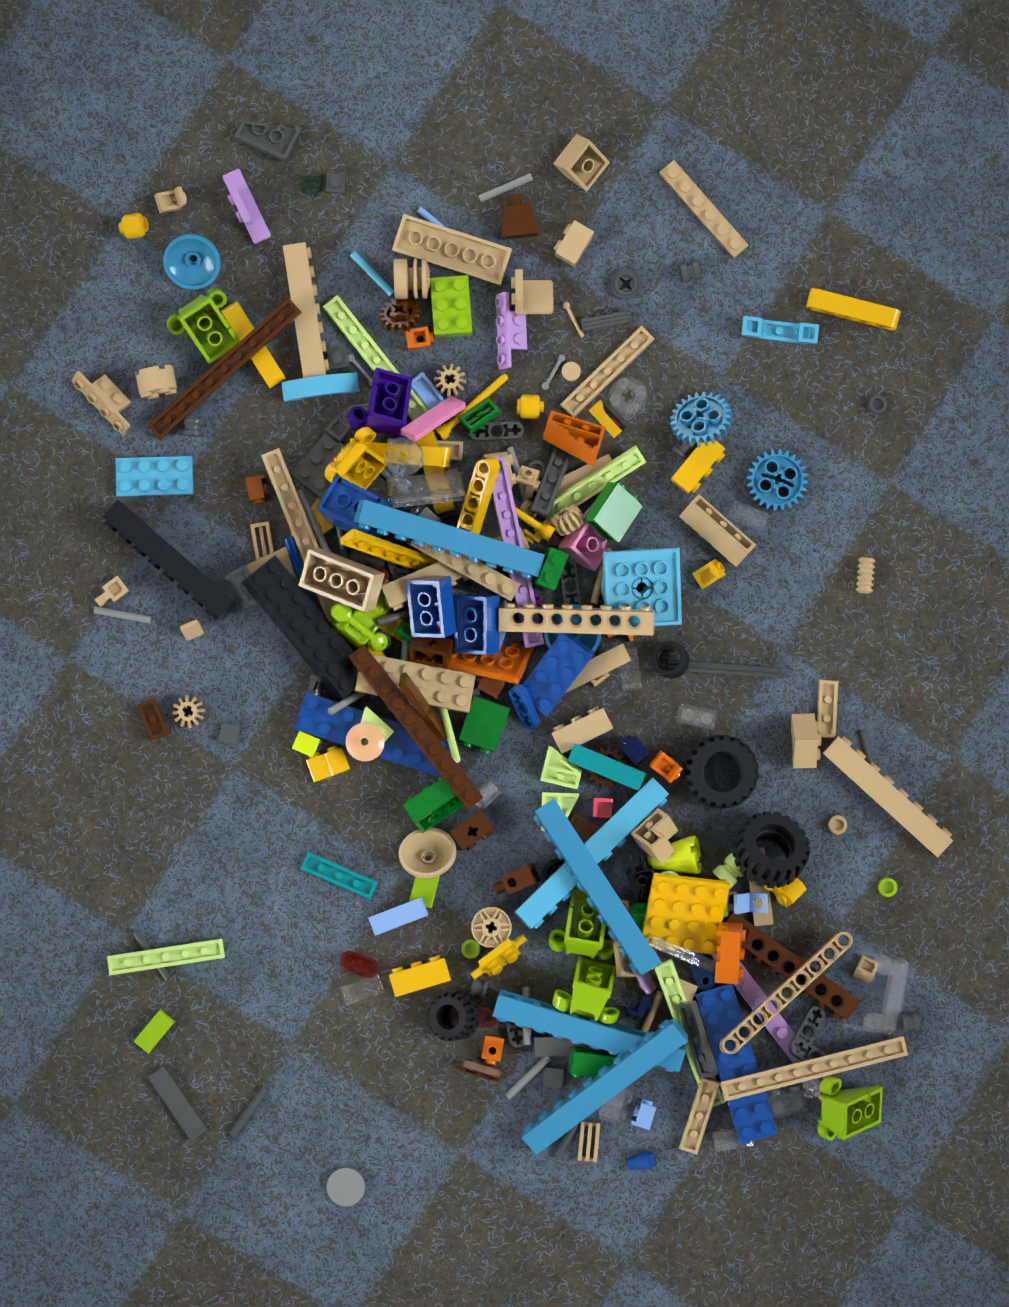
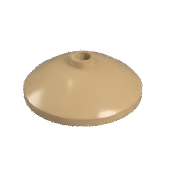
(420, 847)

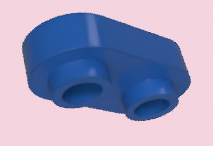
(700, 973)

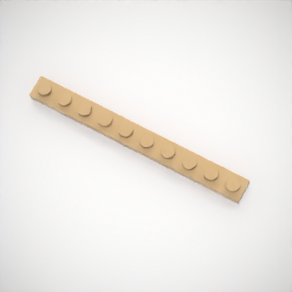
(293, 513)
(813, 1068)

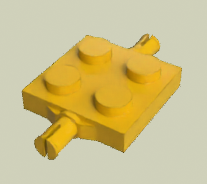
(499, 957)

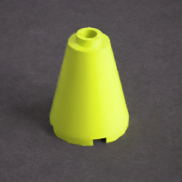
(683, 859)

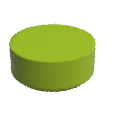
(887, 887)
(470, 949)

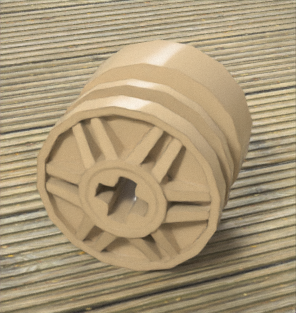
(411, 278)
(486, 916)

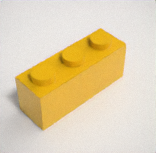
(697, 466)
(419, 976)

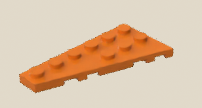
(505, 666)

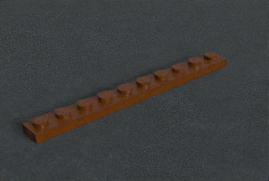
(224, 368)
(415, 727)

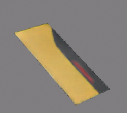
(607, 418)

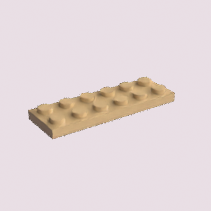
(452, 249)
(438, 685)

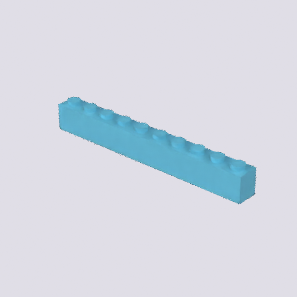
(599, 845)

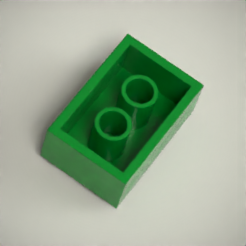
(432, 805)

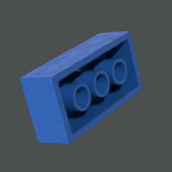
(557, 672)

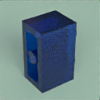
(634, 750)

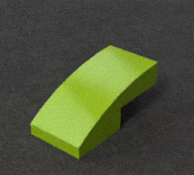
(154, 1031)

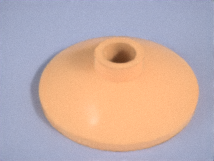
(375, 741)

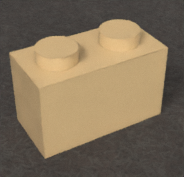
(574, 243)

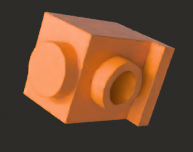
(414, 334)
(492, 1041)

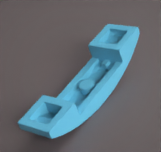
(780, 331)
(320, 386)

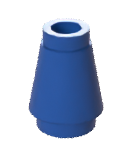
(643, 1160)

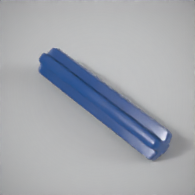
(294, 557)

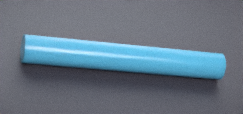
(361, 262)

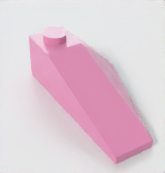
(584, 546)

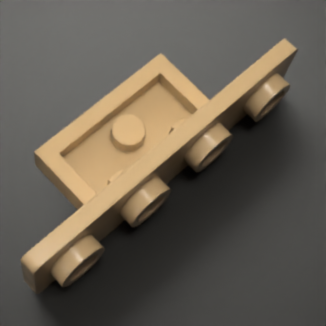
(105, 398)

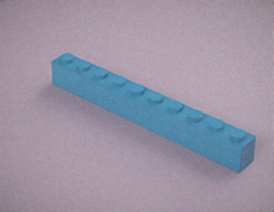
(449, 538)
(597, 888)
(578, 1028)
(604, 1086)

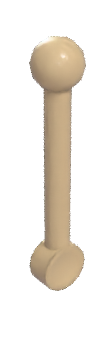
(566, 305)

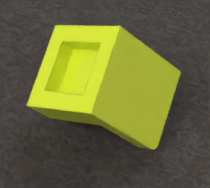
(306, 744)

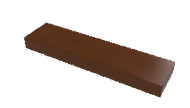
(422, 706)

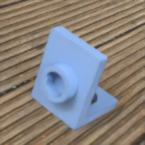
(746, 903)

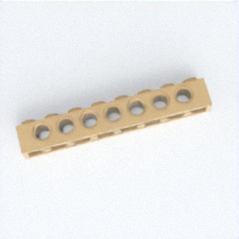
(508, 623)

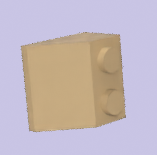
(581, 162)

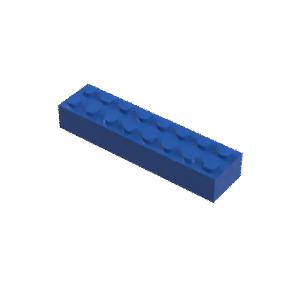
(398, 748)
(719, 1015)

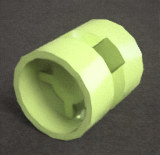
(728, 871)

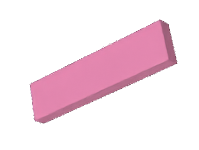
(432, 418)

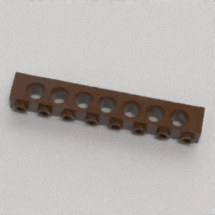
(848, 1002)

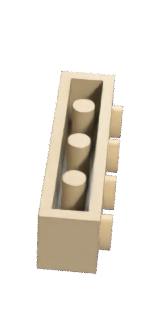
(717, 530)

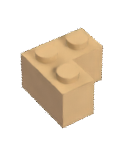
(805, 740)
(653, 835)

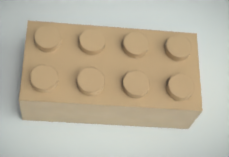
(341, 579)

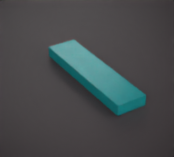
(606, 767)
(339, 875)

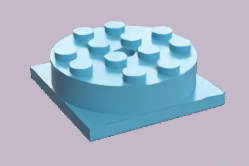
(661, 578)

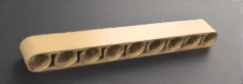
(795, 990)

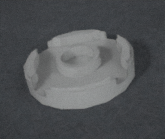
(345, 1186)

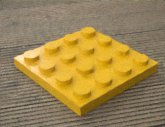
(686, 911)

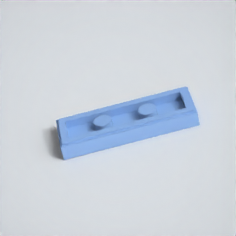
(398, 916)

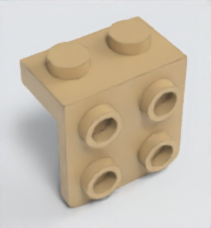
(531, 295)

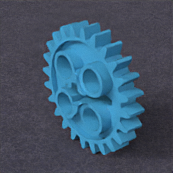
(701, 419)
(782, 463)

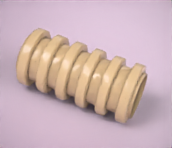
(865, 575)

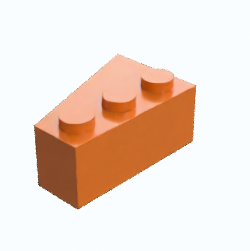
(574, 436)
(729, 953)

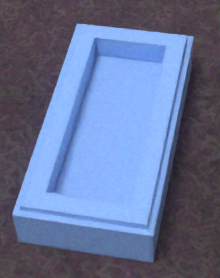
(426, 391)

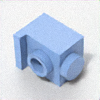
(644, 1114)

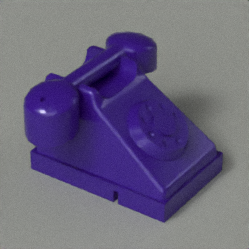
(386, 406)

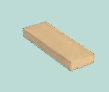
(827, 708)

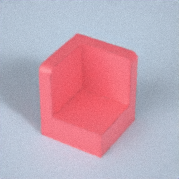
(602, 807)

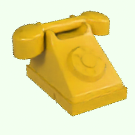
(357, 461)

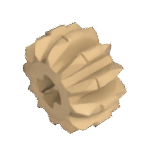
(451, 386)
(567, 520)
(182, 715)

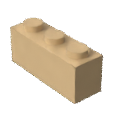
(581, 729)

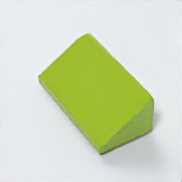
(426, 889)

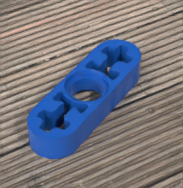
(524, 706)

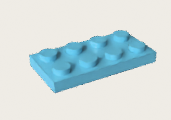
(154, 476)

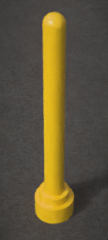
(444, 429)
(544, 530)

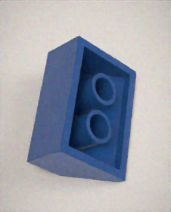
(431, 606)
(477, 624)

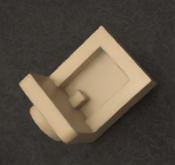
(170, 200)
(530, 478)

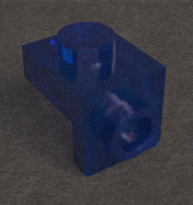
(644, 1005)

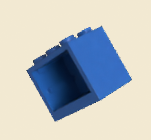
(341, 504)

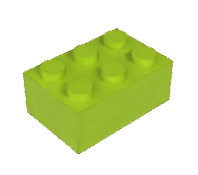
(451, 306)

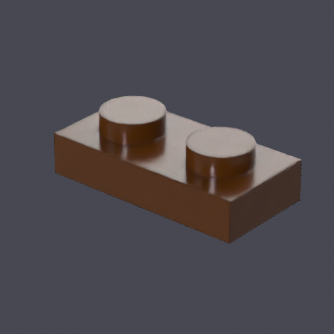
(153, 719)
(489, 1072)

